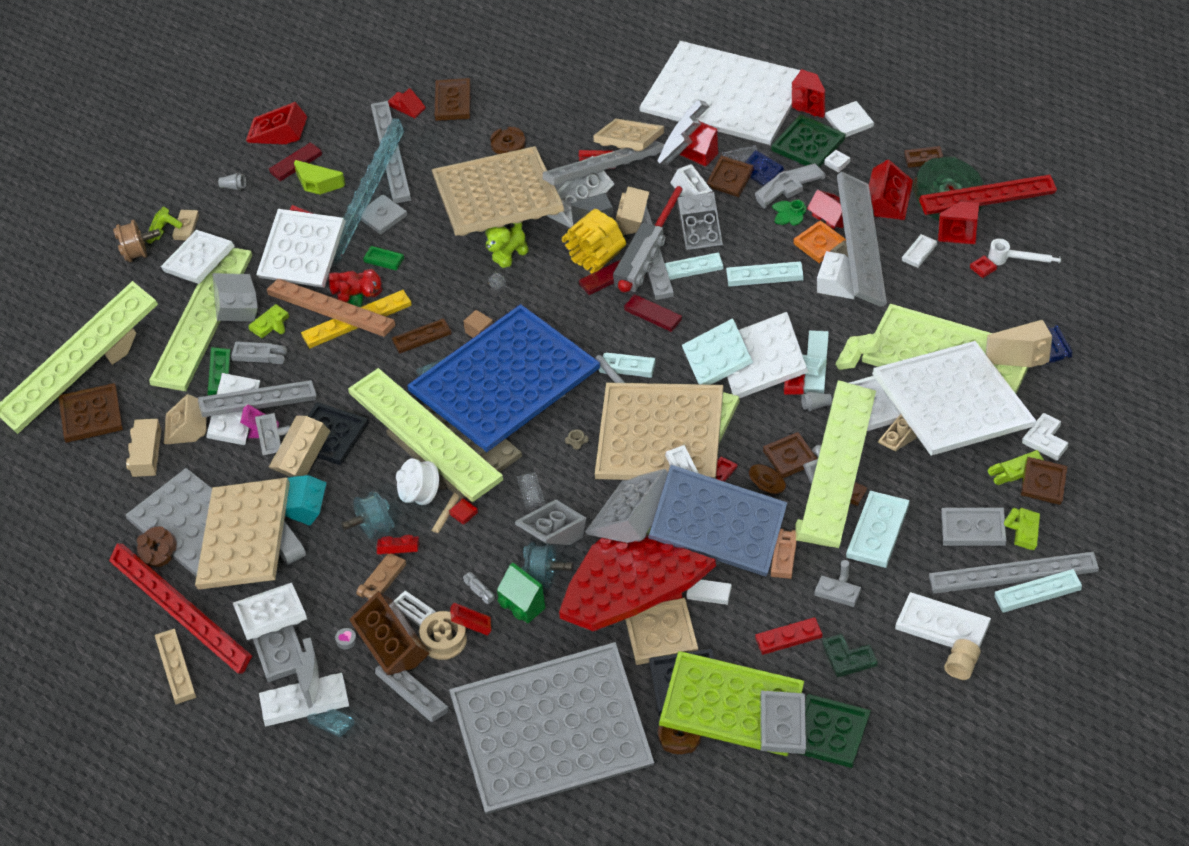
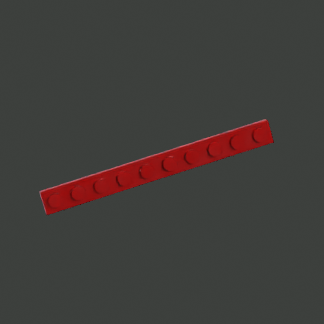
(180, 608)

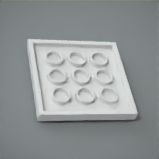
(301, 248)
(773, 353)

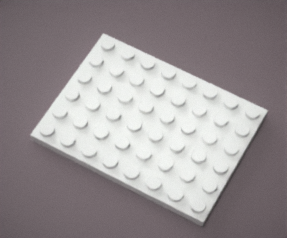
(743, 93)

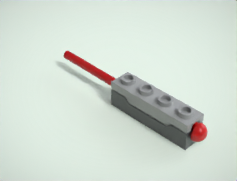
(643, 250)

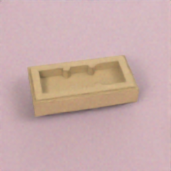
(189, 220)

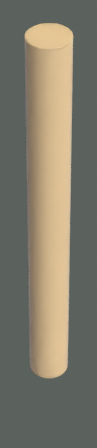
(445, 514)

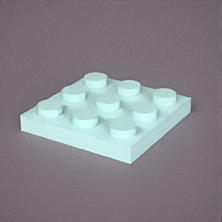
(717, 353)

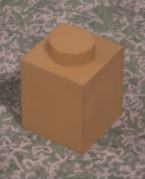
(476, 323)

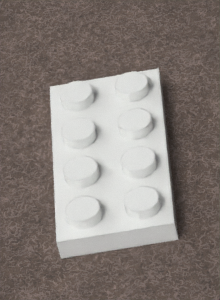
(228, 426)
(941, 621)
(289, 702)

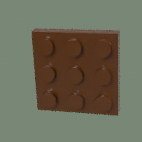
(90, 412)

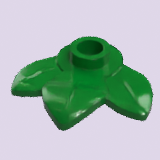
(789, 212)

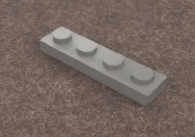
(414, 693)

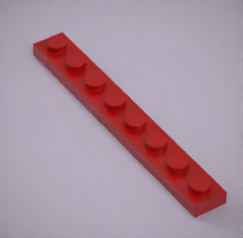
(989, 193)

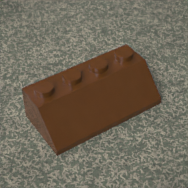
(388, 635)

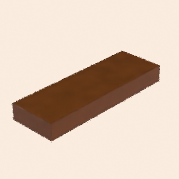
(421, 336)

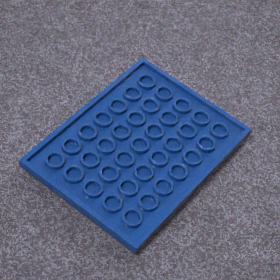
(503, 377)

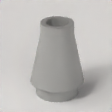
(234, 181)
(813, 401)

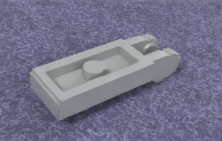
(258, 352)

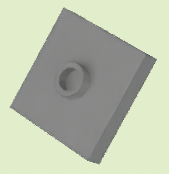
(382, 214)

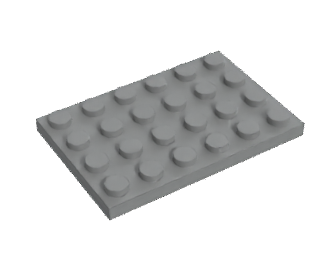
(181, 509)

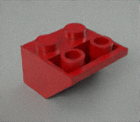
(808, 94)
(703, 146)

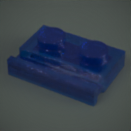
(764, 168)
(1059, 345)

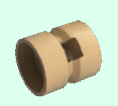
(962, 659)

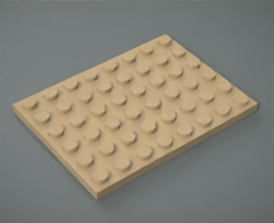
(496, 191)

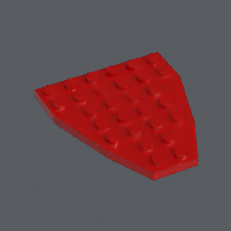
(628, 579)

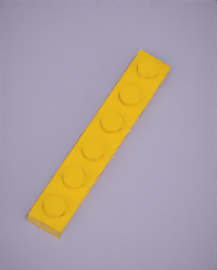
(335, 328)

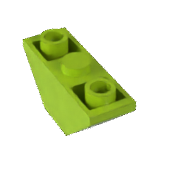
(317, 178)

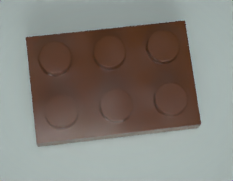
(452, 99)

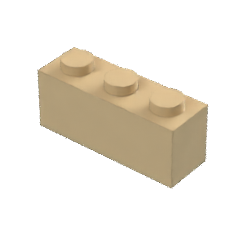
(144, 447)

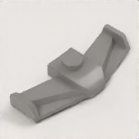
(788, 183)

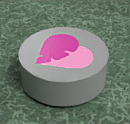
(345, 638)

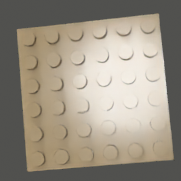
(650, 419)

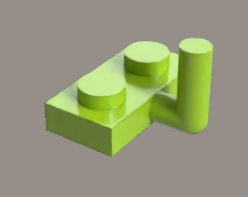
(160, 220)
(269, 321)
(1025, 526)

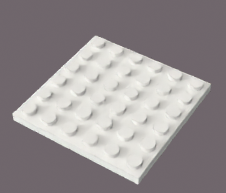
(953, 397)

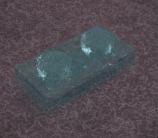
(332, 722)

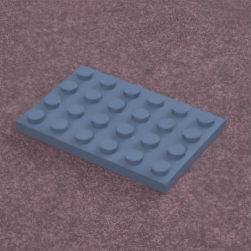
(718, 520)

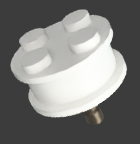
(418, 482)

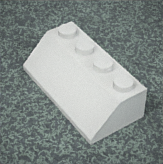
(578, 190)

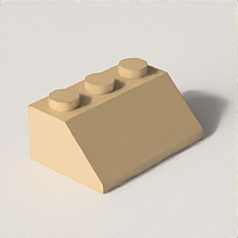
(300, 447)

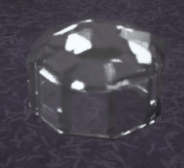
(497, 281)

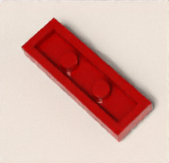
(788, 636)

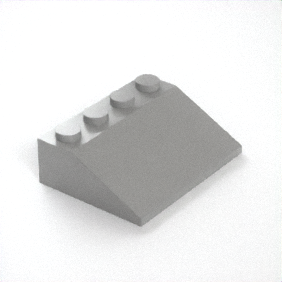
(630, 508)

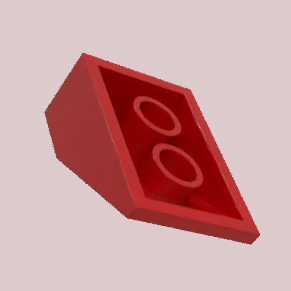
(278, 126)

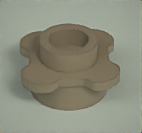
(576, 434)

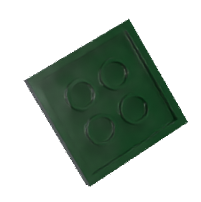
(808, 141)
(834, 730)

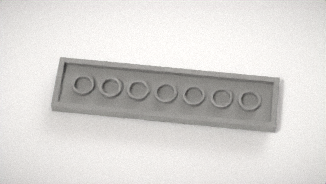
(861, 239)

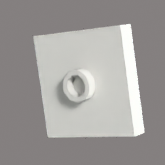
(849, 119)

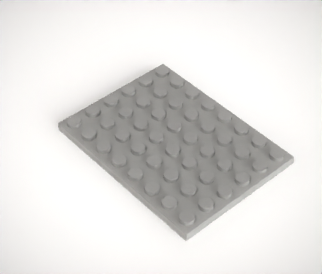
(550, 727)

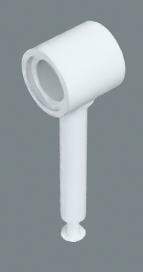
(1000, 252)

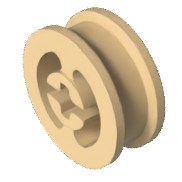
(444, 645)

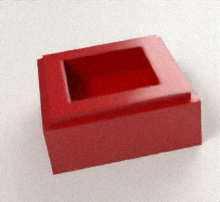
(983, 266)
(463, 511)

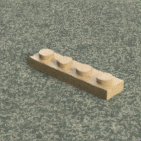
(175, 666)

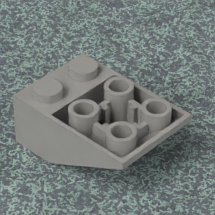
(699, 221)

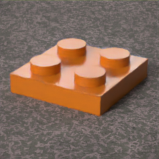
(818, 240)

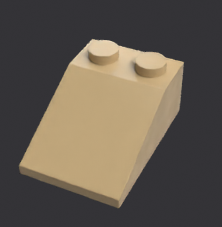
(1020, 346)

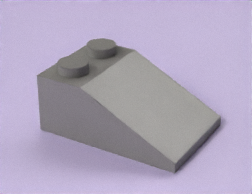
(234, 297)
(554, 524)

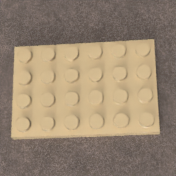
(243, 533)

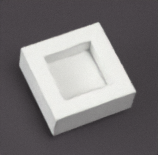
(837, 161)

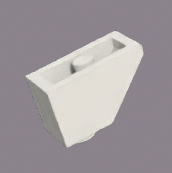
(690, 181)

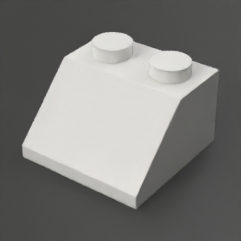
(835, 276)

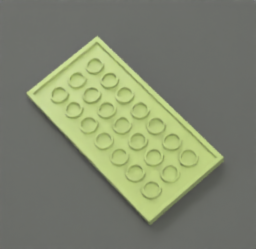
(917, 334)

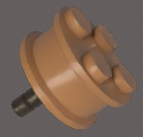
(133, 240)

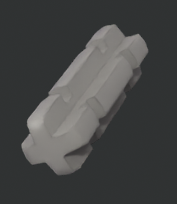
(478, 587)

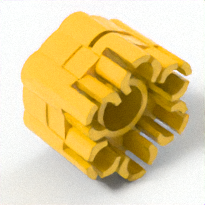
(597, 240)

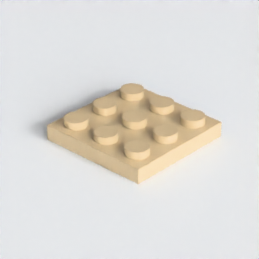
(628, 134)
(661, 631)

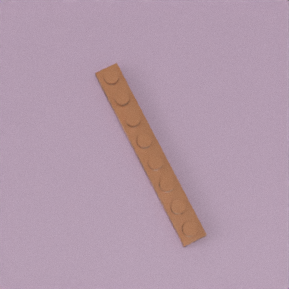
(331, 307)

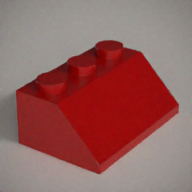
(889, 191)

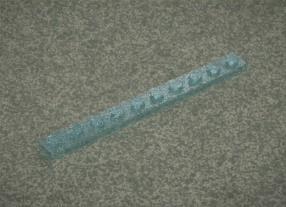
(368, 184)

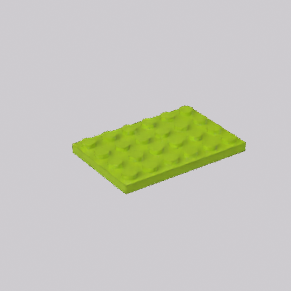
(720, 699)

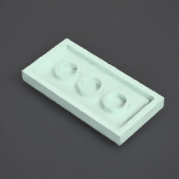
(877, 529)

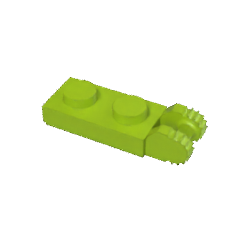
(1012, 469)

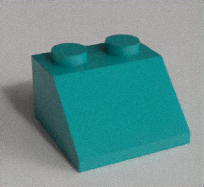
(304, 498)

